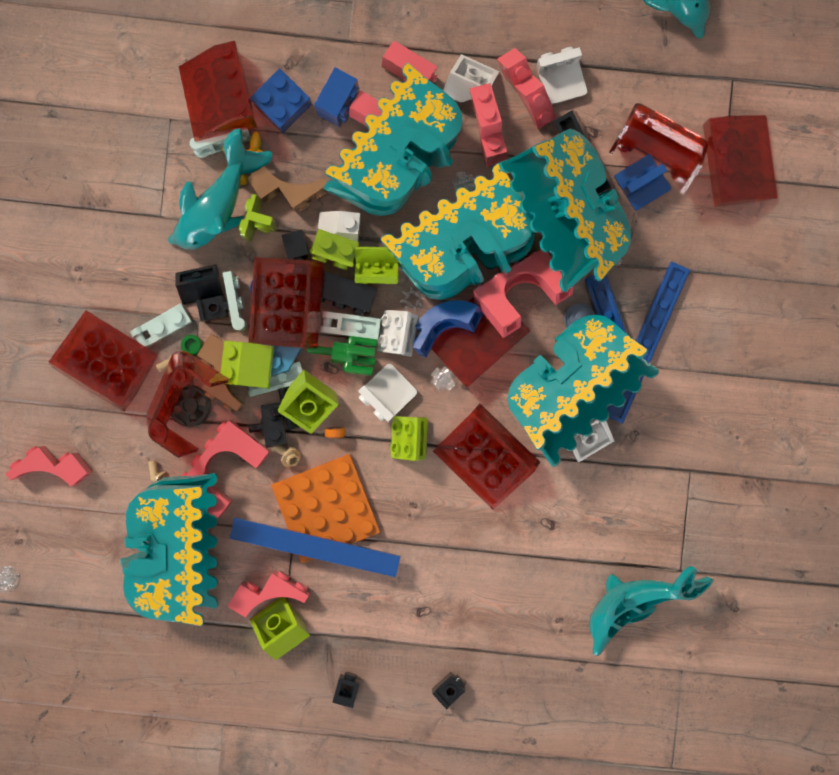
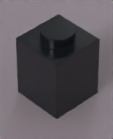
(296, 245)

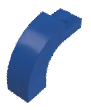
(442, 317)

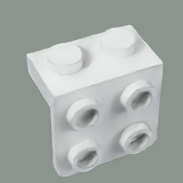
(562, 75)
(387, 392)

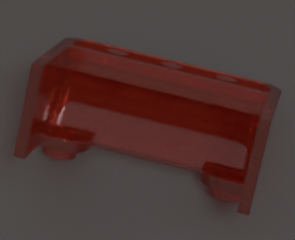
(664, 141)
(178, 374)

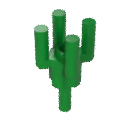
(348, 354)

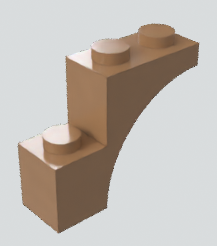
(298, 195)
(212, 355)

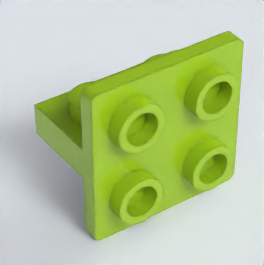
(255, 220)
(334, 248)
(376, 266)
(409, 438)

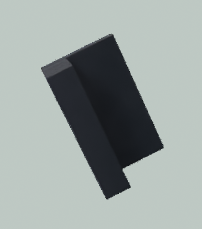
(198, 284)

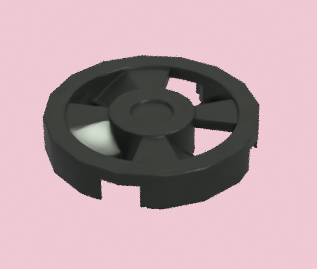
(190, 406)

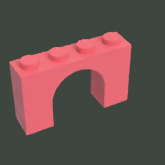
(393, 61)
(492, 295)
(233, 439)

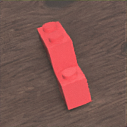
(529, 88)
(489, 124)
(70, 469)
(277, 586)

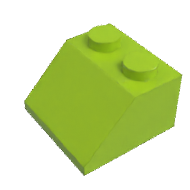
(247, 364)
(308, 402)
(279, 628)

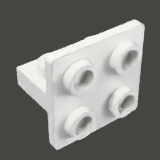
(397, 332)

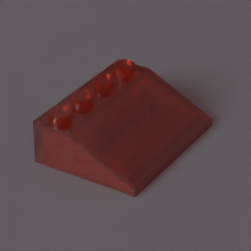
(217, 92)
(740, 159)
(286, 302)
(472, 353)
(103, 360)
(487, 456)

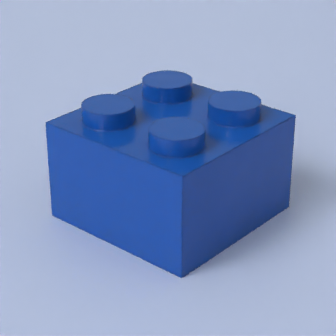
(337, 97)
(281, 100)

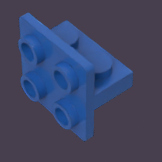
(643, 182)

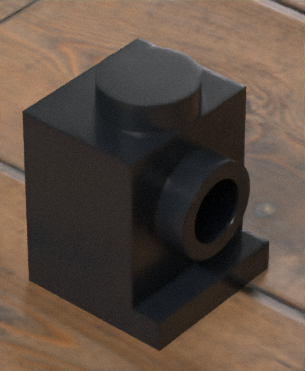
(207, 315)
(449, 681)
(343, 696)

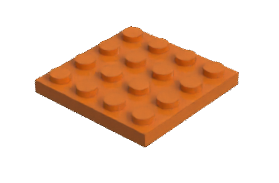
(327, 503)

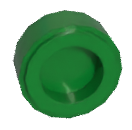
(191, 344)

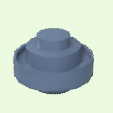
(576, 312)

